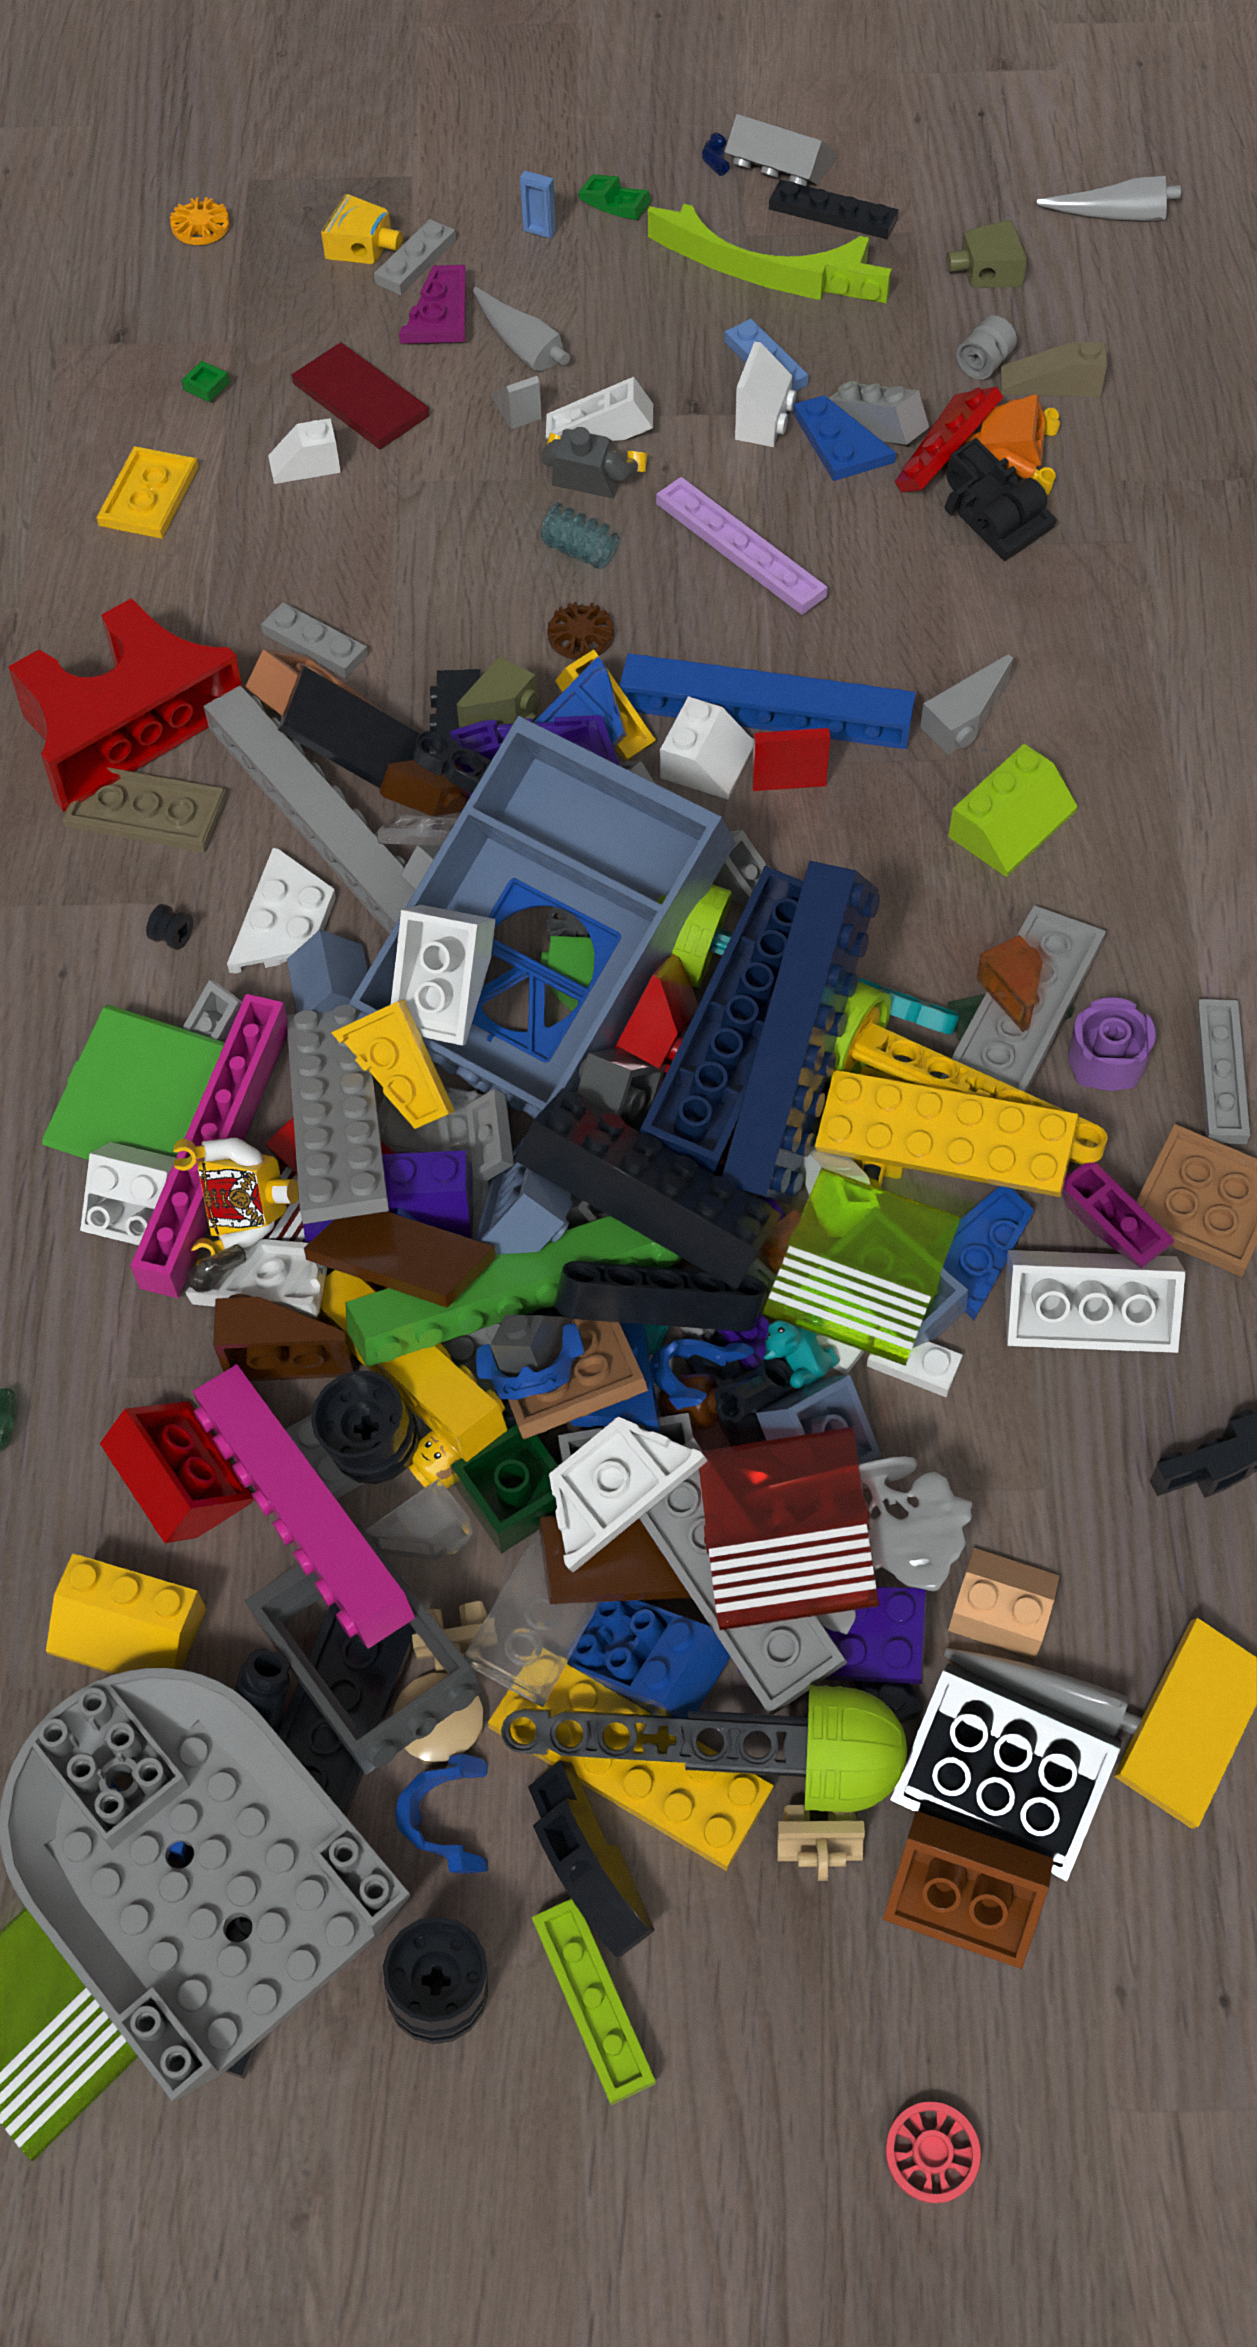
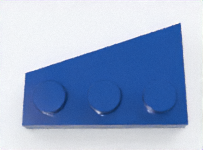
(840, 440)

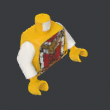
(239, 1191)

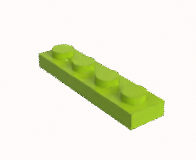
(593, 2002)

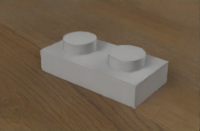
(489, 1135)

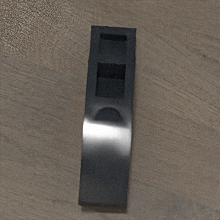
(1216, 1463)
(584, 1862)

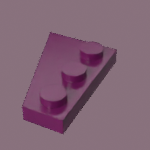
(441, 308)

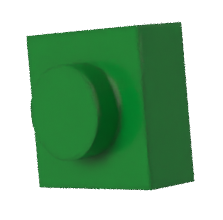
(205, 381)

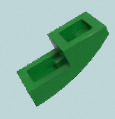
(608, 196)

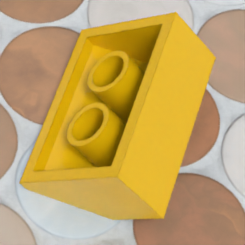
(121, 1618)

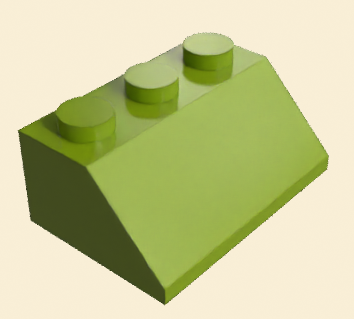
(1012, 811)

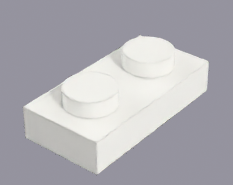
(927, 1367)

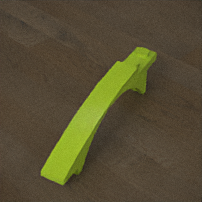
(835, 271)

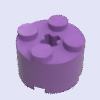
(1111, 1045)

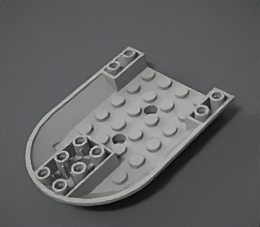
(154, 1934)

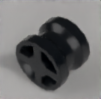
(169, 926)

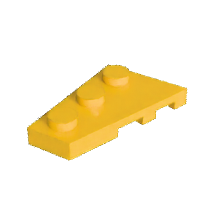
(395, 1054)

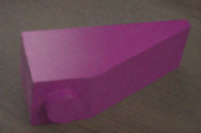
(1114, 1215)

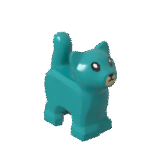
(800, 1351)

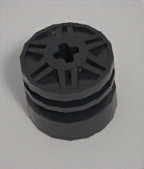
(365, 1427)
(432, 1951)

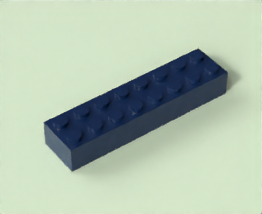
(801, 1032)
(711, 1069)

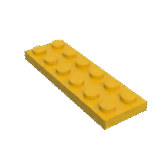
(947, 1133)
(696, 1808)

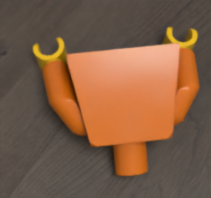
(1017, 434)

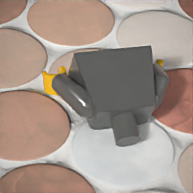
(589, 462)

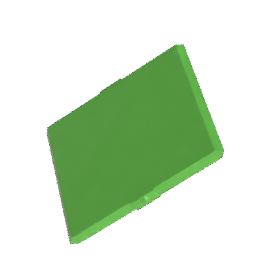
(132, 1086)

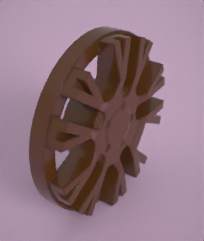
(580, 630)

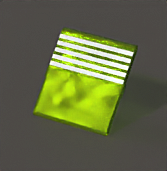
(862, 1266)
(53, 2039)

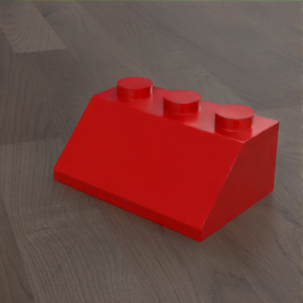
(661, 1015)
(174, 1470)

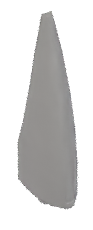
(1130, 200)
(526, 335)
(1055, 1690)

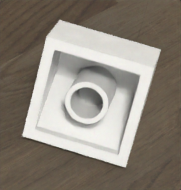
(763, 398)
(705, 749)

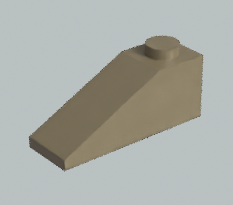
(1061, 371)

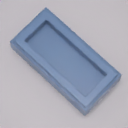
(538, 204)

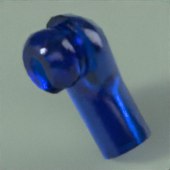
(713, 153)

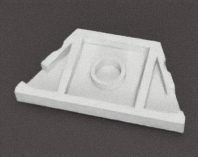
(282, 914)
(275, 1273)
(614, 1484)

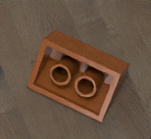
(969, 1889)

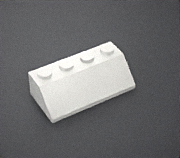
(1093, 1301)

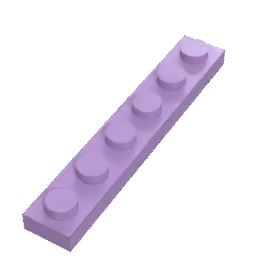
(741, 545)

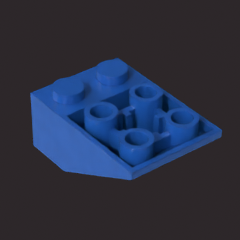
(650, 1656)

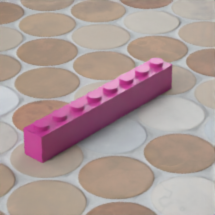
(222, 1113)
(304, 1508)

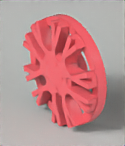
(933, 2152)

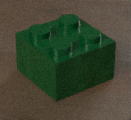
(508, 1487)

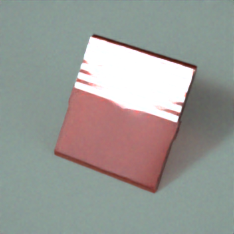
(787, 1529)

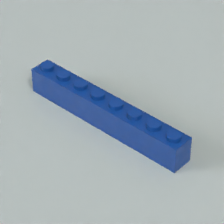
(771, 699)

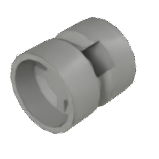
(986, 347)

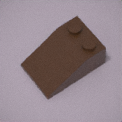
(276, 1341)

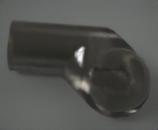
(212, 1269)

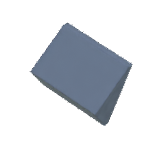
(326, 972)

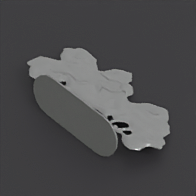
(914, 1547)

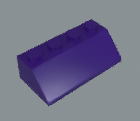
(429, 1187)

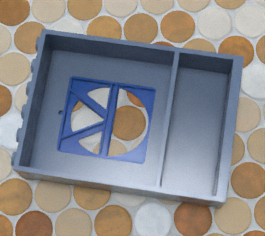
(574, 837)

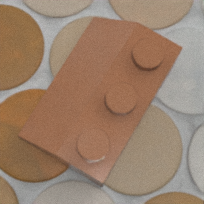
(276, 675)

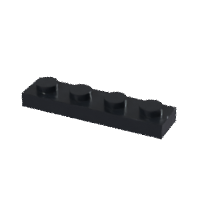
(833, 209)

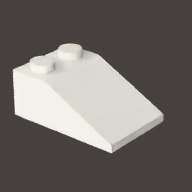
(442, 969)

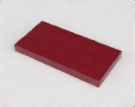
(360, 395)

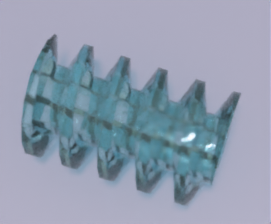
(578, 536)

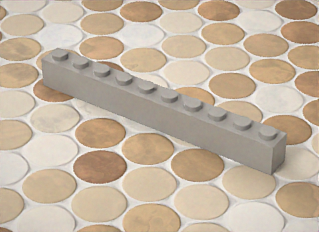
(311, 804)

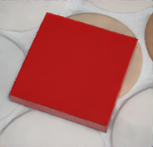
(790, 759)

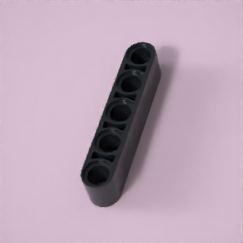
(657, 1296)

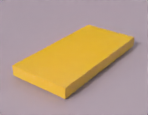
(1192, 1724)

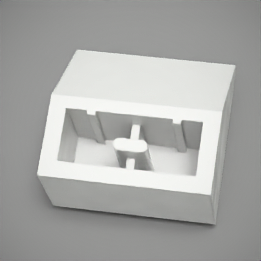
(122, 1191)

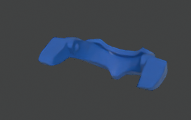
(664, 1378)
(530, 1381)
(409, 1817)

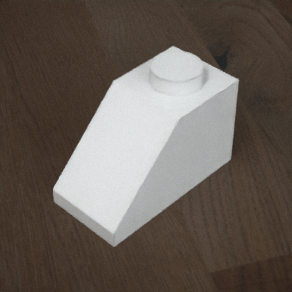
(305, 452)

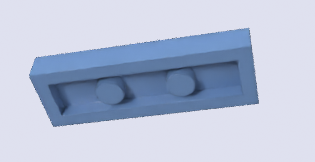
(742, 338)

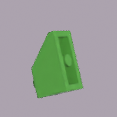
(571, 958)

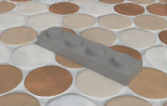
(1222, 1071)

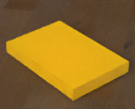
(147, 492)

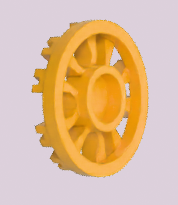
(199, 219)

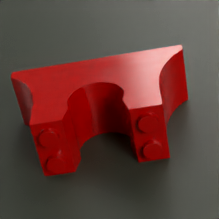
(127, 714)

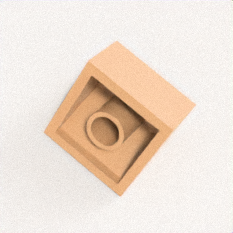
(1004, 1603)

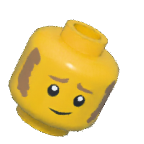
(433, 1460)

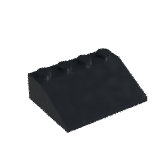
(1007, 1767)

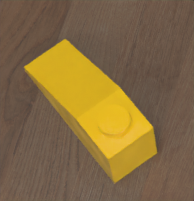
(638, 734)

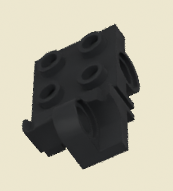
(994, 501)

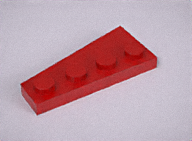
(947, 434)

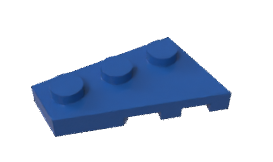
(984, 1242)

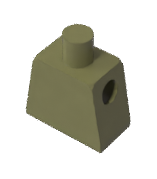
(990, 256)

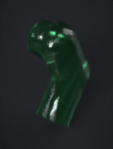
(7, 1416)

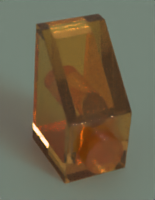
(1012, 978)

